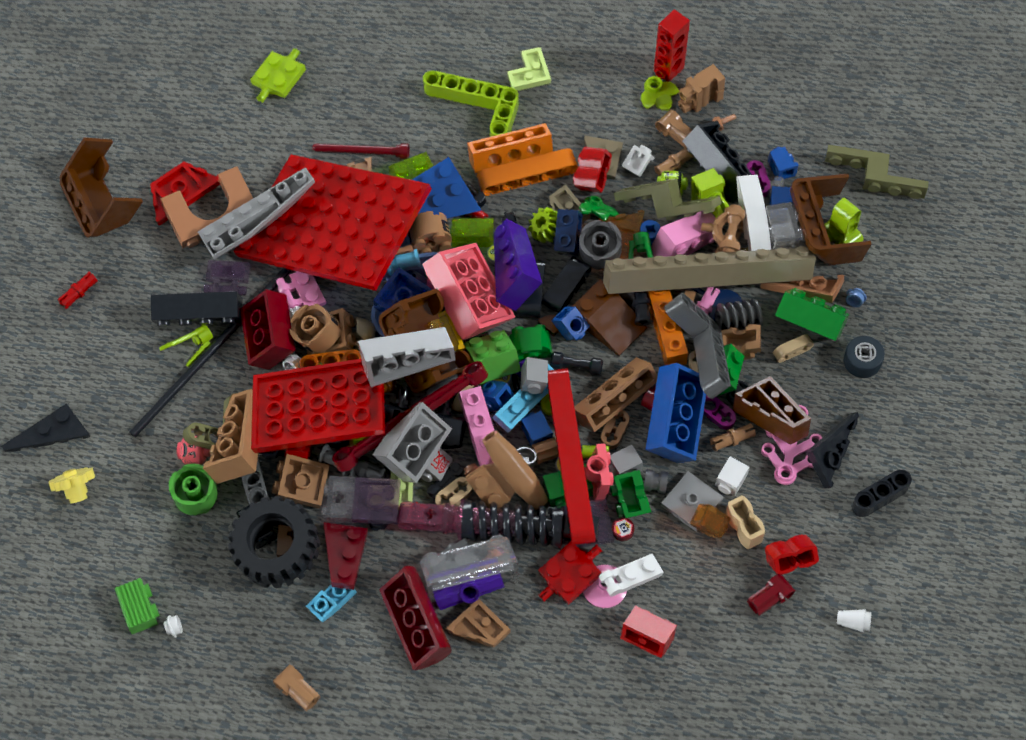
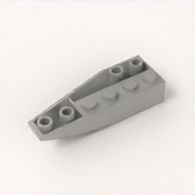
(255, 214)

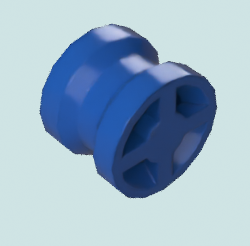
(650, 225)

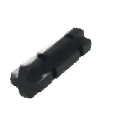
(455, 470)

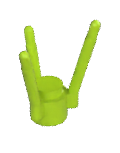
(199, 336)

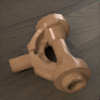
(732, 216)

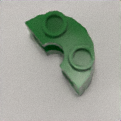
(531, 341)
(630, 495)

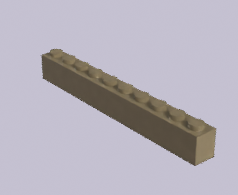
(708, 270)

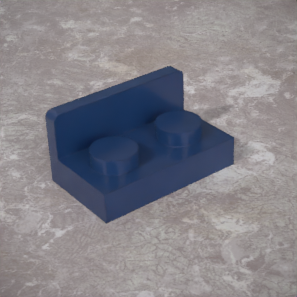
(568, 231)

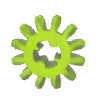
(543, 225)

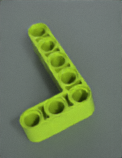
(476, 93)

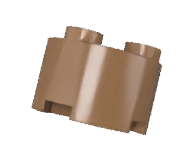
(746, 341)

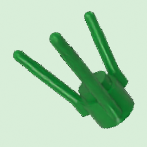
(641, 243)

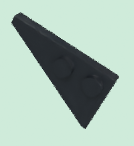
(57, 427)
(829, 451)

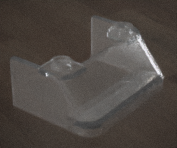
(468, 564)

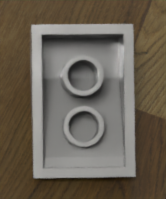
(412, 443)

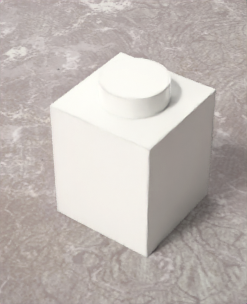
(732, 476)

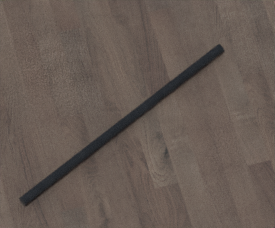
(192, 370)

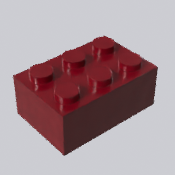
(267, 329)

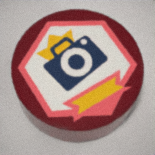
(623, 529)

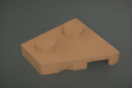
(479, 625)

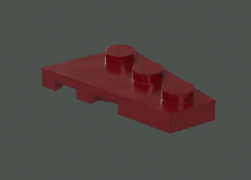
(344, 552)

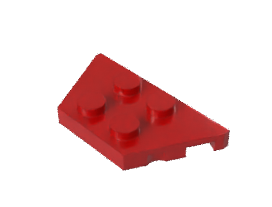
(188, 179)

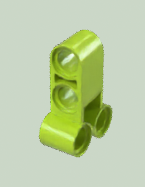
(844, 223)

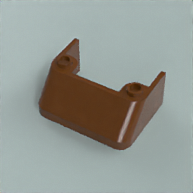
(88, 193)
(808, 201)

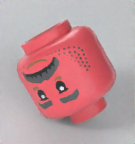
(191, 454)

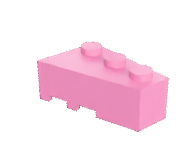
(683, 236)

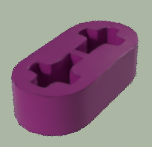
(762, 175)

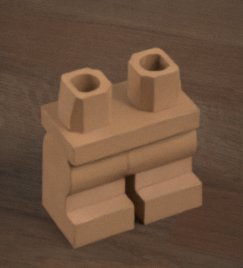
(701, 89)

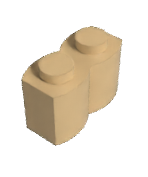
(748, 526)

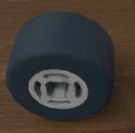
(865, 364)

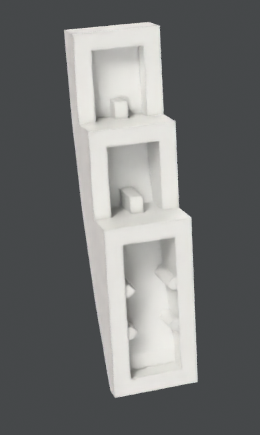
(755, 220)

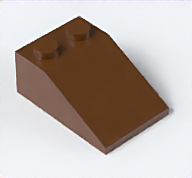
(609, 318)

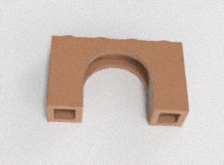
(186, 224)

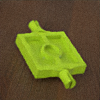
(278, 74)

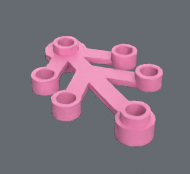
(790, 452)

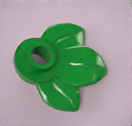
(595, 205)

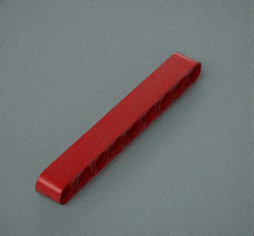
(570, 457)

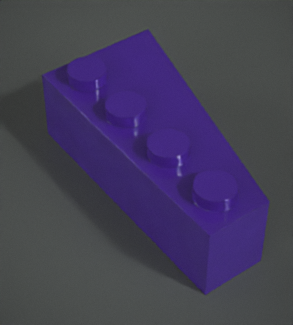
(514, 265)

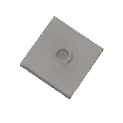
(687, 496)

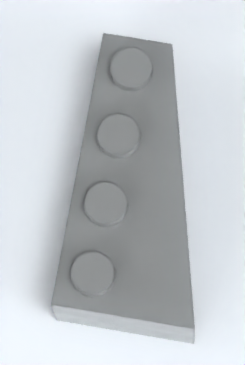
(404, 354)

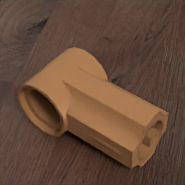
(672, 125)
(545, 450)
(294, 685)

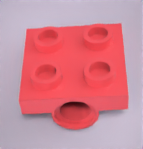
(598, 472)

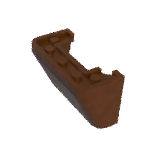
(412, 316)

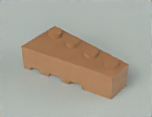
(233, 452)

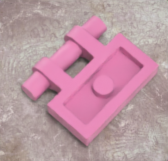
(306, 288)

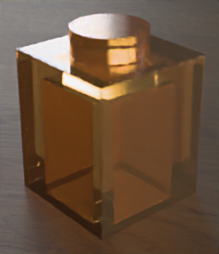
(710, 520)

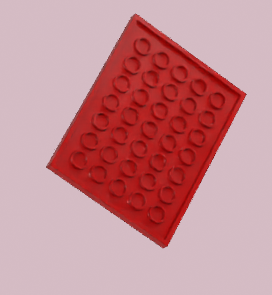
(342, 225)

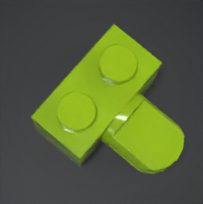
(709, 185)

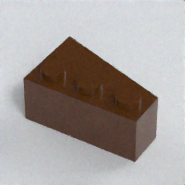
(773, 410)

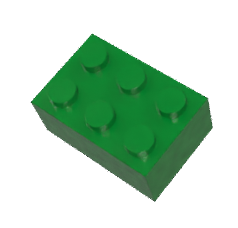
(812, 313)

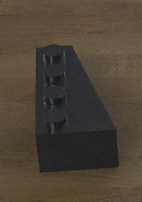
(713, 151)

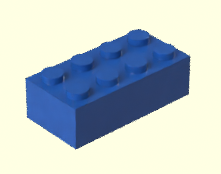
(676, 414)

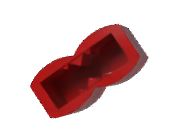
(592, 169)
(794, 553)

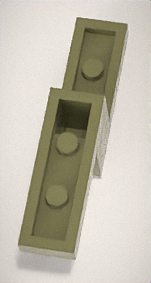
(876, 172)
(668, 199)

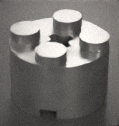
(609, 243)

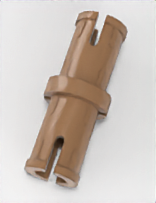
(674, 161)
(732, 437)

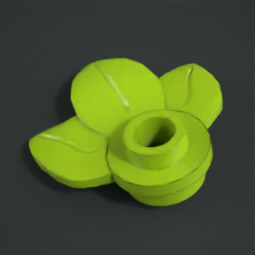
(658, 96)

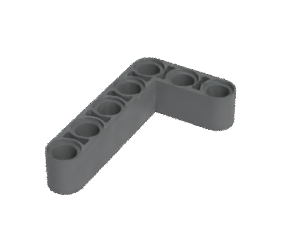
(707, 342)

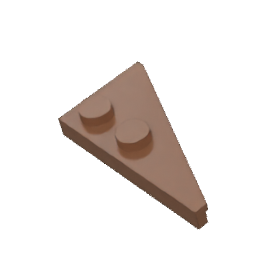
(816, 287)

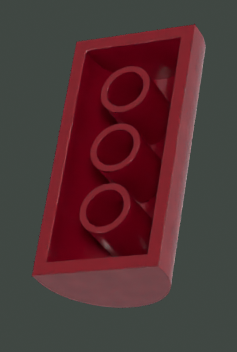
(415, 619)

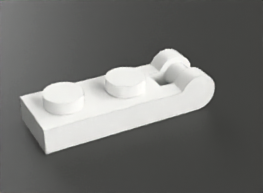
(631, 575)

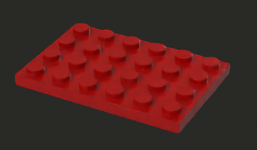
(315, 406)

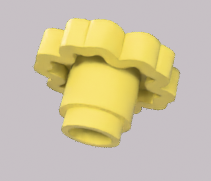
(73, 483)

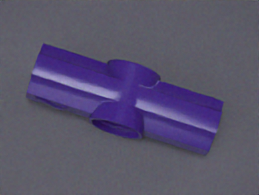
(456, 594)

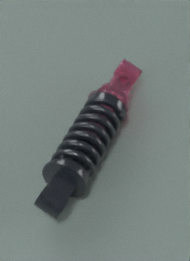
(471, 521)

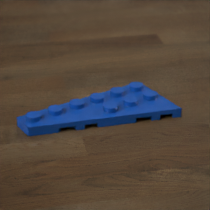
(448, 191)

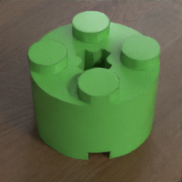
(193, 490)

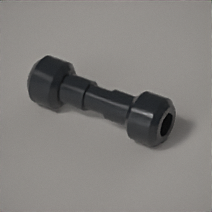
(559, 361)

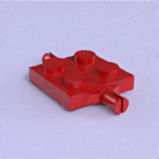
(570, 572)

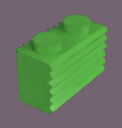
(137, 605)

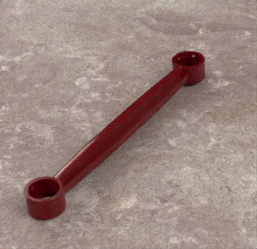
(472, 375)

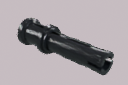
(642, 309)

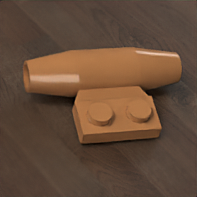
(506, 475)

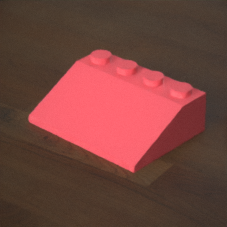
(467, 290)

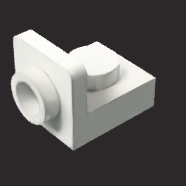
(638, 159)

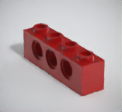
(671, 45)

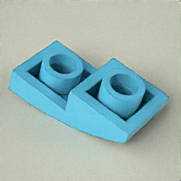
(329, 601)

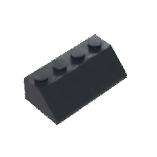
(196, 308)

